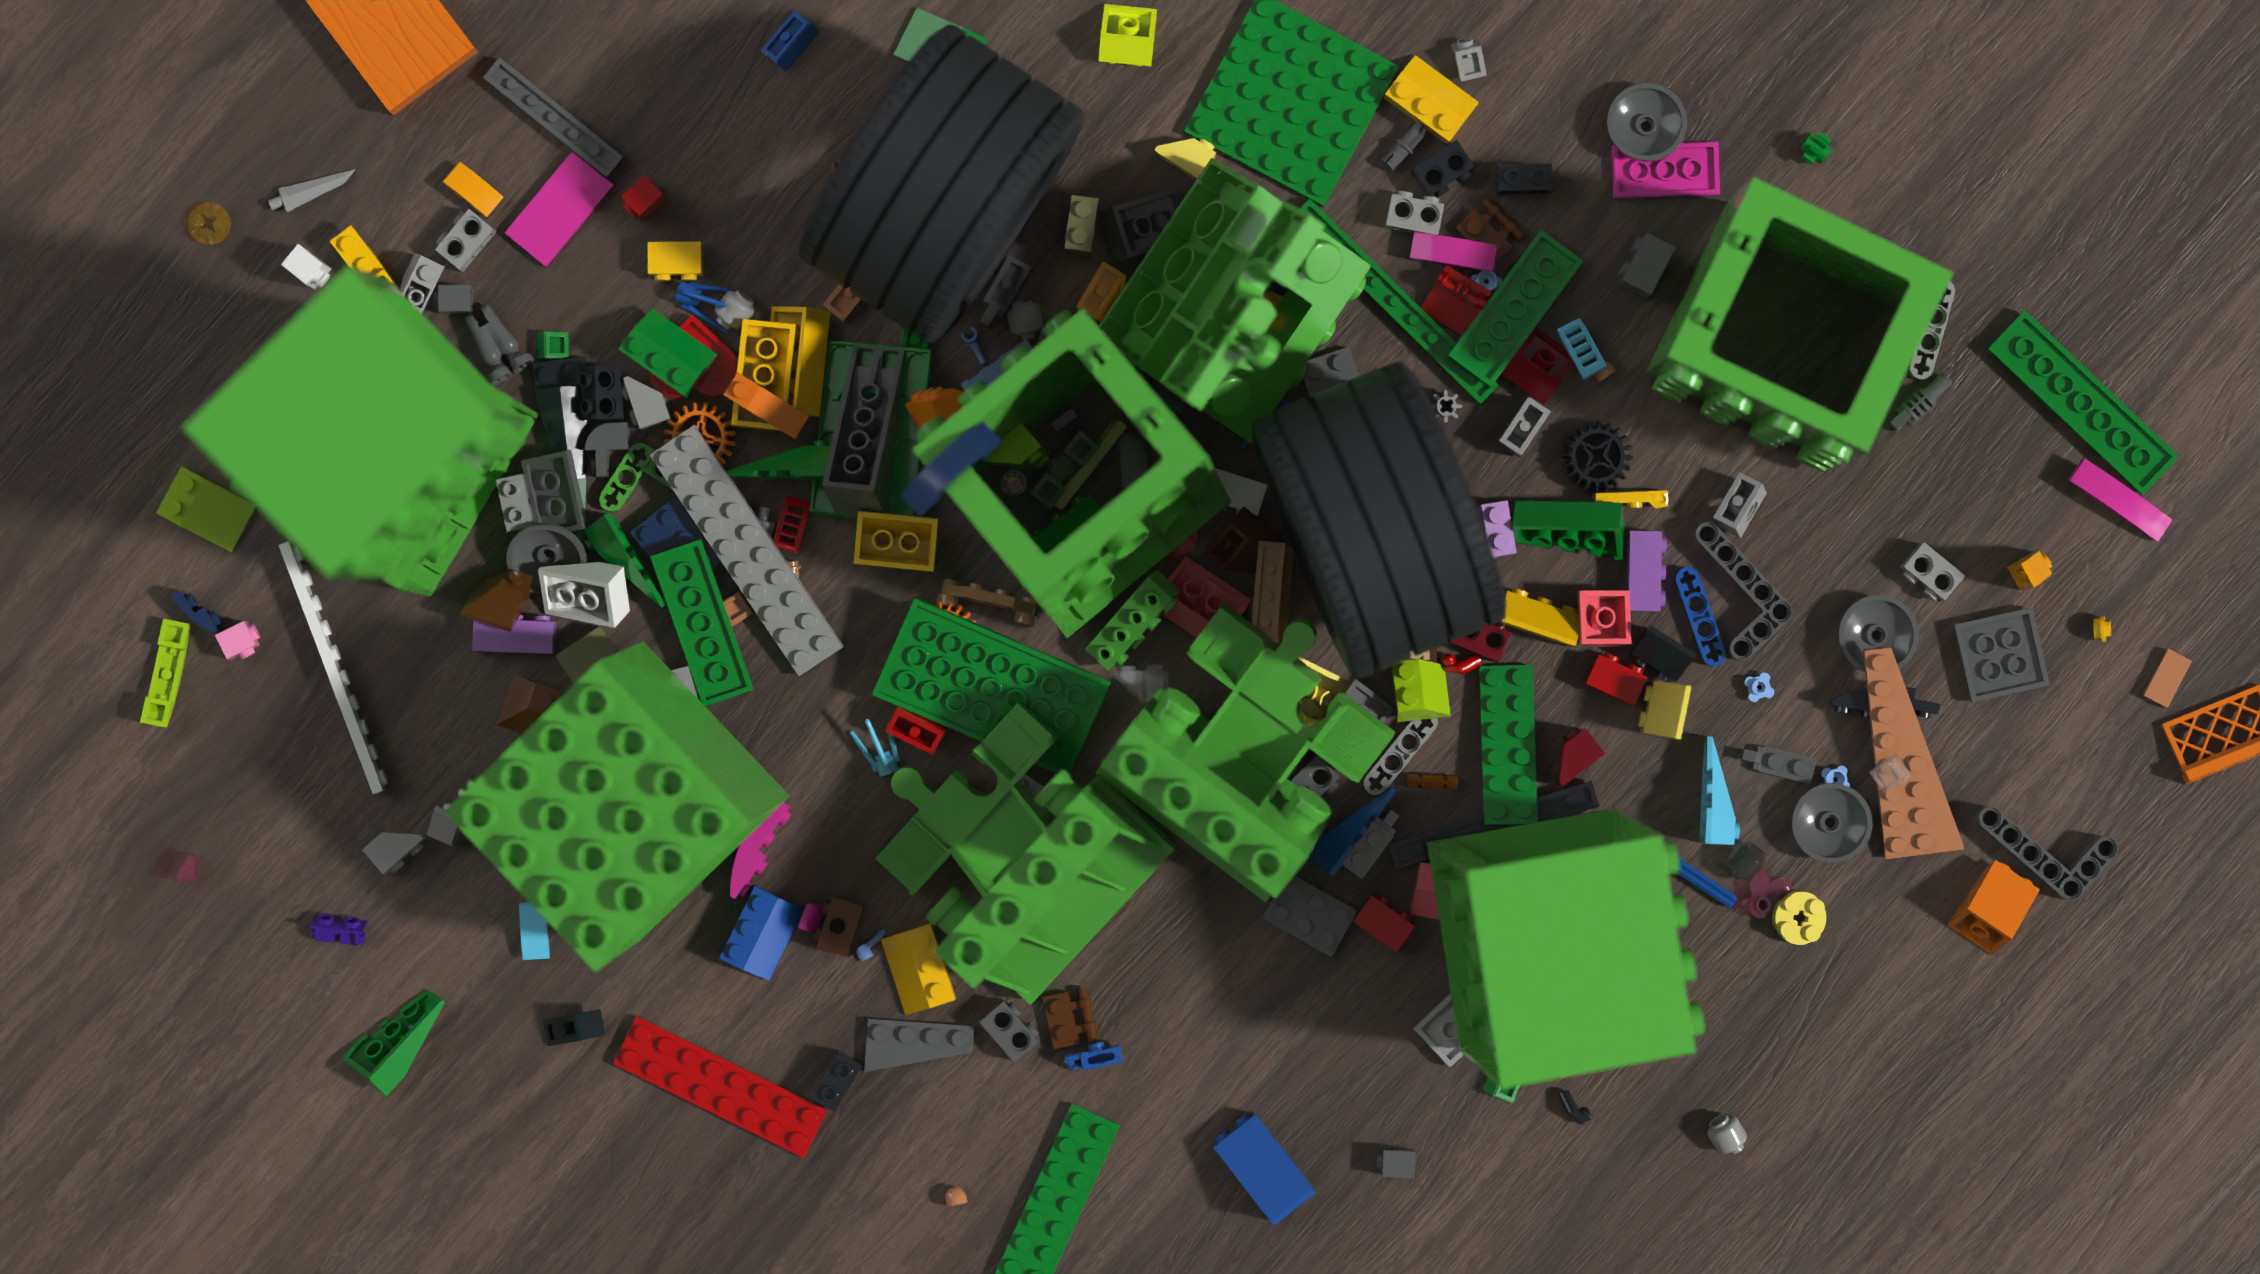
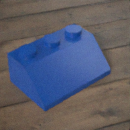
(761, 933)

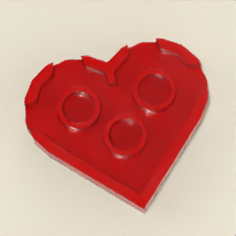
(720, 372)

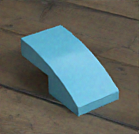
(533, 933)

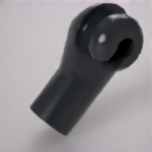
(1571, 1109)

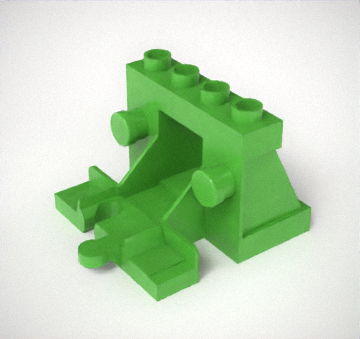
(1198, 305)
(1226, 777)
(1043, 862)

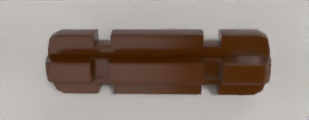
(1428, 781)

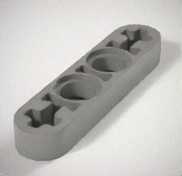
(1936, 332)
(1403, 754)

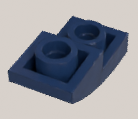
(204, 617)

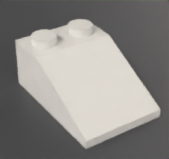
(585, 592)

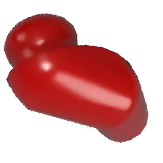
(1460, 666)

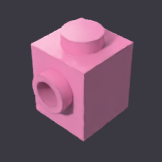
(239, 640)

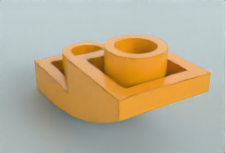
(472, 189)

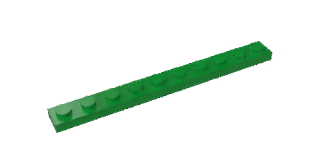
(1405, 310)

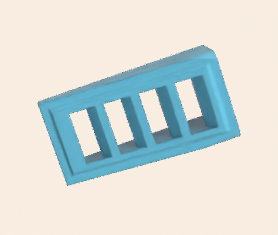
(1573, 334)

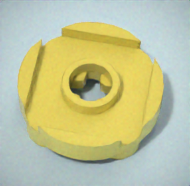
(1810, 928)

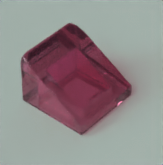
(190, 870)

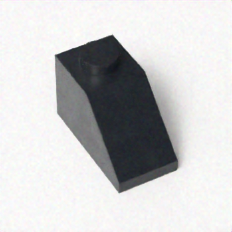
(574, 1027)

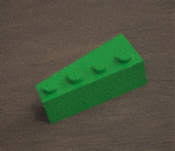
(1571, 526)

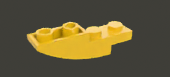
(358, 254)

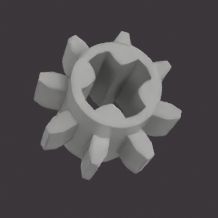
(1453, 406)

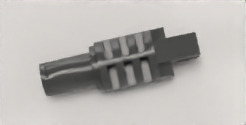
(1920, 402)

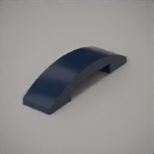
(949, 466)

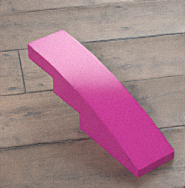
(2120, 499)

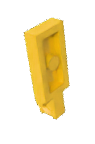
(1634, 498)

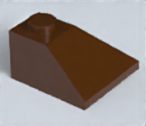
(499, 598)
(526, 703)

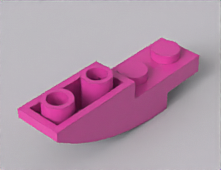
(750, 858)

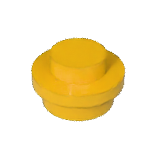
(2102, 628)

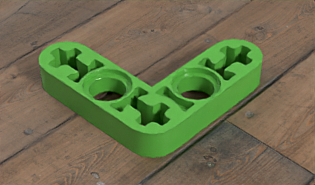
(647, 466)

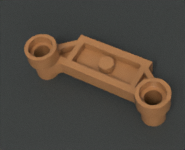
(1002, 599)

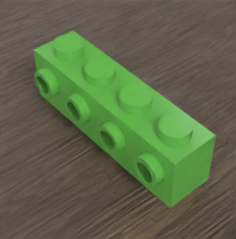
(1132, 620)

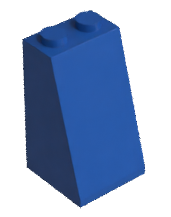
(1263, 1168)

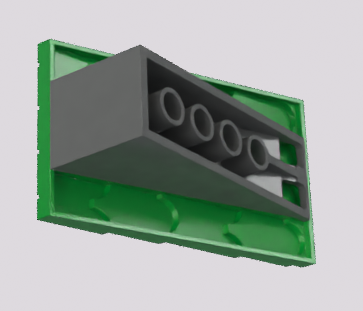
(869, 428)

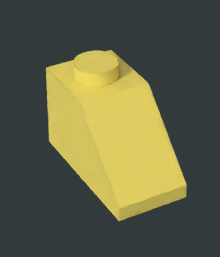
(1187, 155)

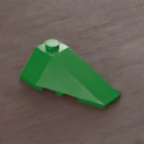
(390, 1051)

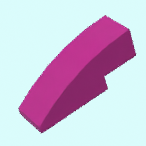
(1454, 252)

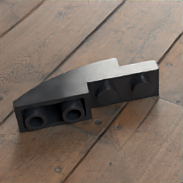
(1858, 701)

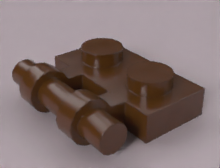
(1478, 229)
(1062, 1021)

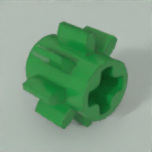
(1816, 148)

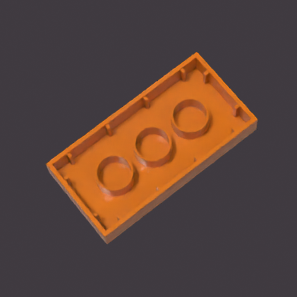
(396, 44)

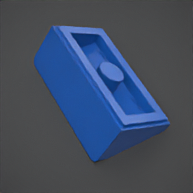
(790, 40)

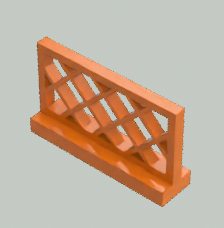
(2225, 758)

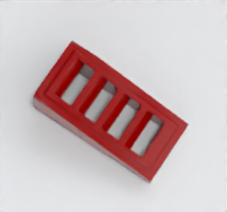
(801, 526)

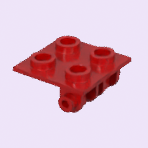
(1455, 300)

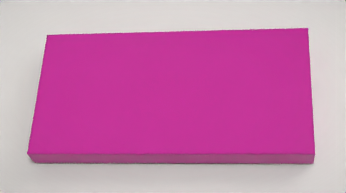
(1684, 173)
(559, 209)

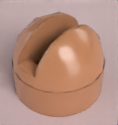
(1605, 373)
(955, 1196)

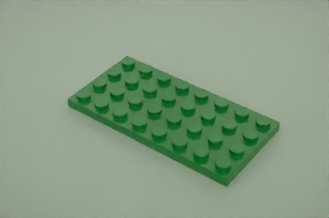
(976, 676)

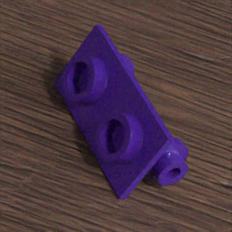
(325, 927)

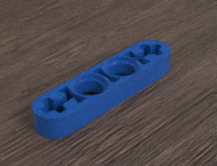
(1703, 615)

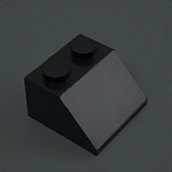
(1661, 654)

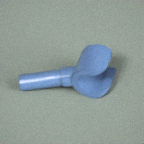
(974, 345)
(864, 951)

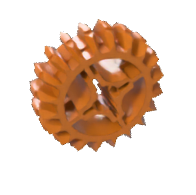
(702, 423)

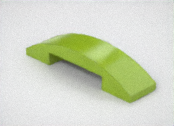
(166, 673)

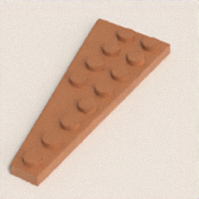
(1916, 814)

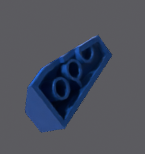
(1338, 842)

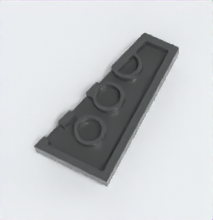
(909, 1042)

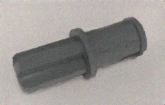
(1405, 146)

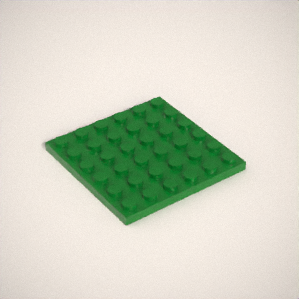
(1291, 99)

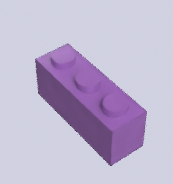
(1645, 570)
(525, 637)

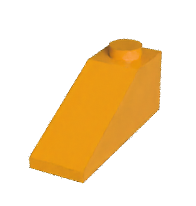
(2030, 570)

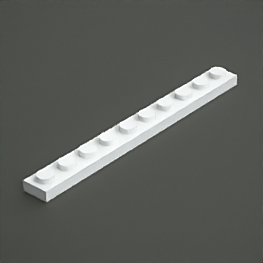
(338, 678)

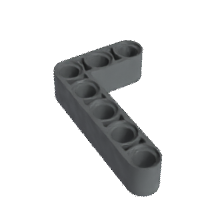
(1747, 588)
(2043, 858)

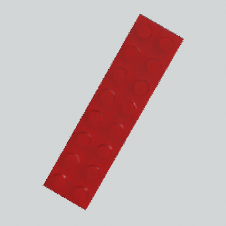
(720, 1086)

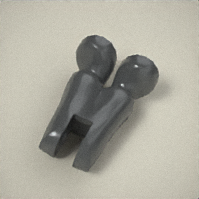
(493, 342)

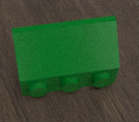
(668, 352)
(1065, 524)

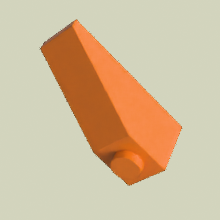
(766, 405)

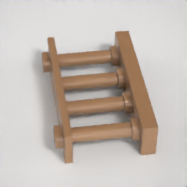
(1273, 588)

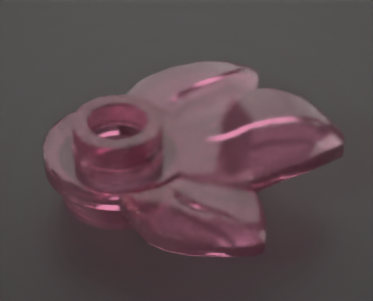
(1768, 891)

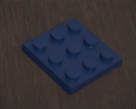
(671, 528)

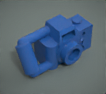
(1096, 1056)

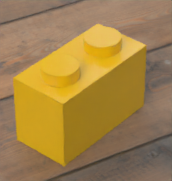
(675, 259)

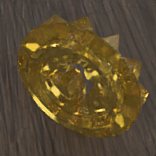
(221, 224)

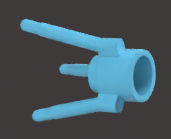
(885, 762)

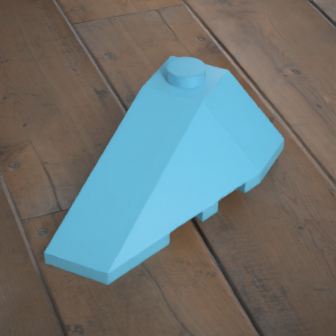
(1717, 813)

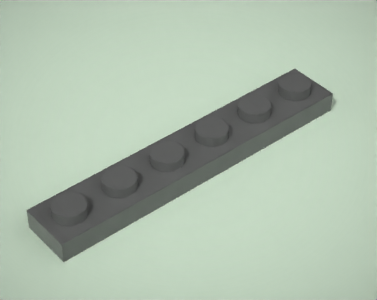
(553, 117)

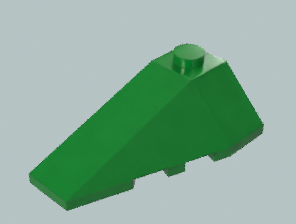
(799, 463)
(614, 546)

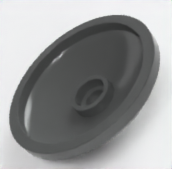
(1652, 106)
(527, 550)
(1887, 616)
(1850, 828)

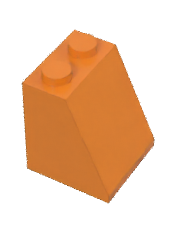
(1994, 907)

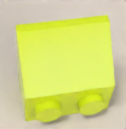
(1127, 35)

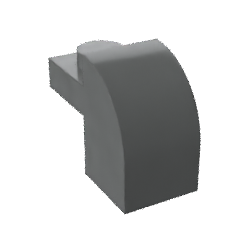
(605, 439)

